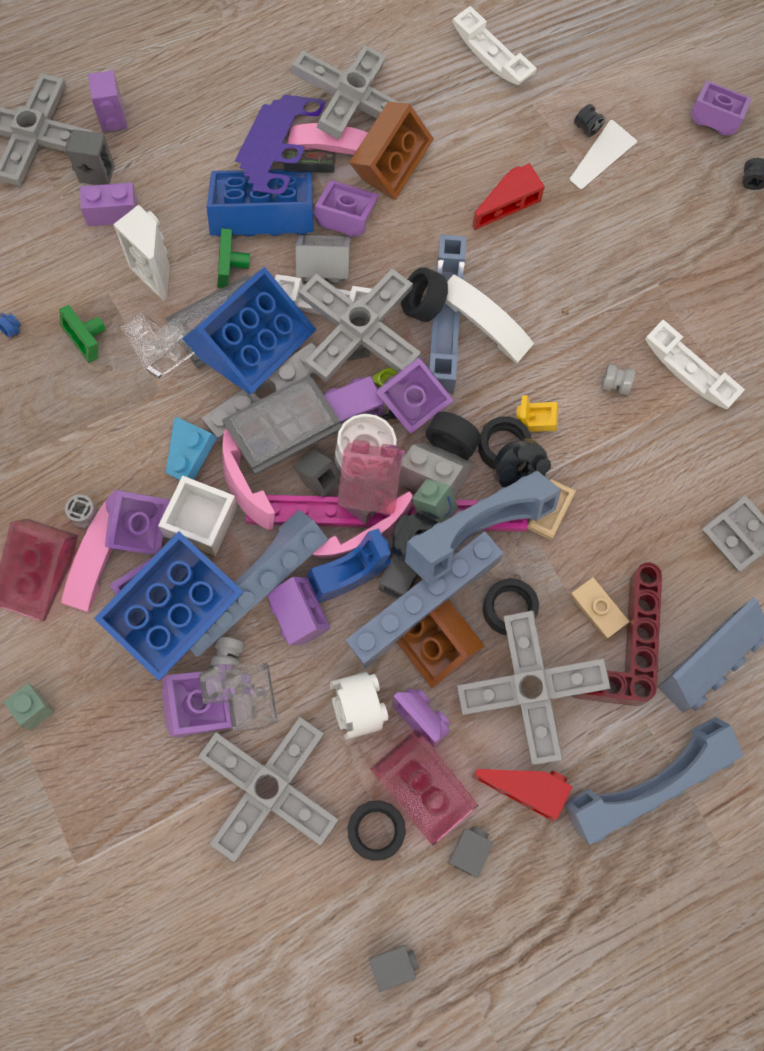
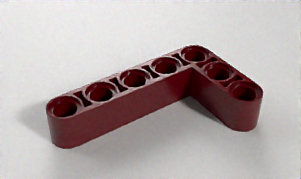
(636, 645)

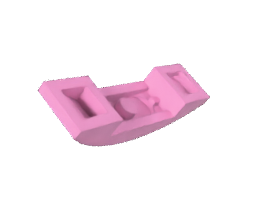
(311, 137)
(253, 505)
(336, 549)
(88, 565)

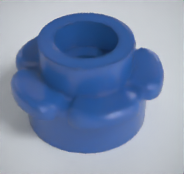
(9, 325)

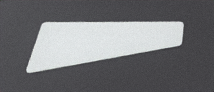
(607, 148)

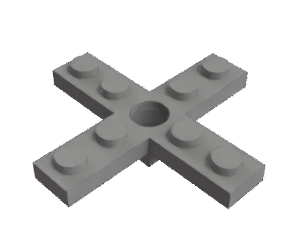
(349, 89)
(44, 132)
(348, 337)
(286, 374)
(557, 683)
(288, 801)

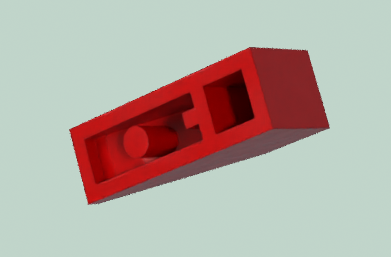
(513, 193)
(533, 789)

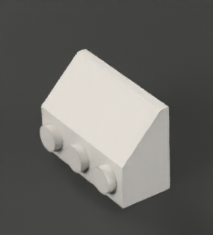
(145, 249)

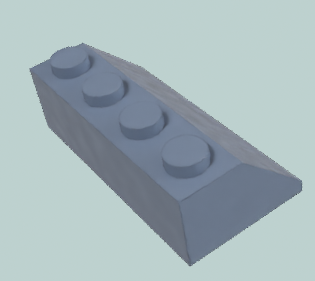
(715, 657)

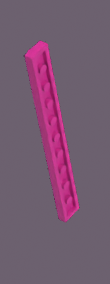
(328, 513)

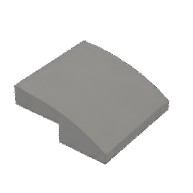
(738, 533)

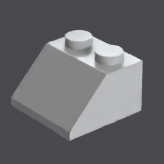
(323, 256)
(433, 463)

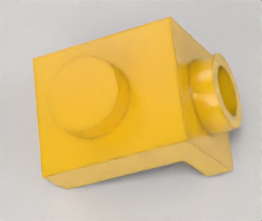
(538, 416)

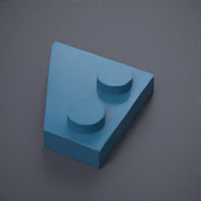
(188, 449)

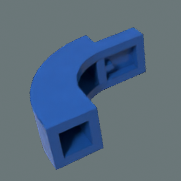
(352, 569)

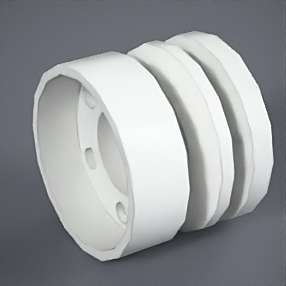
(363, 427)

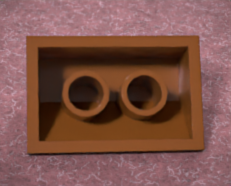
(392, 149)
(440, 644)

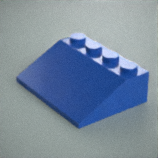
(250, 212)
(250, 332)
(168, 605)

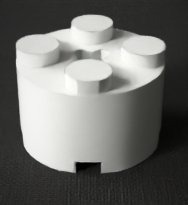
(358, 705)

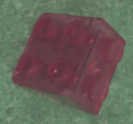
(370, 477)

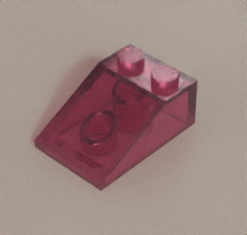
(34, 567)
(424, 787)

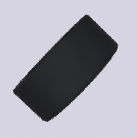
(434, 298)
(502, 423)
(453, 434)
(503, 586)
(399, 828)

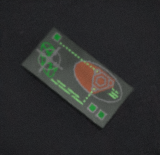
(311, 161)

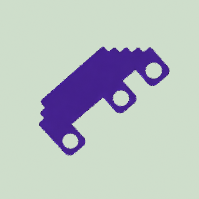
(266, 139)

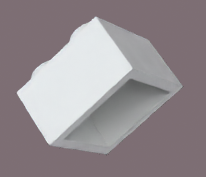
(199, 514)

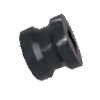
(589, 120)
(754, 174)

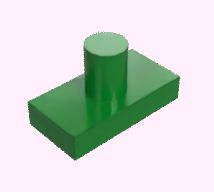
(229, 259)
(82, 333)

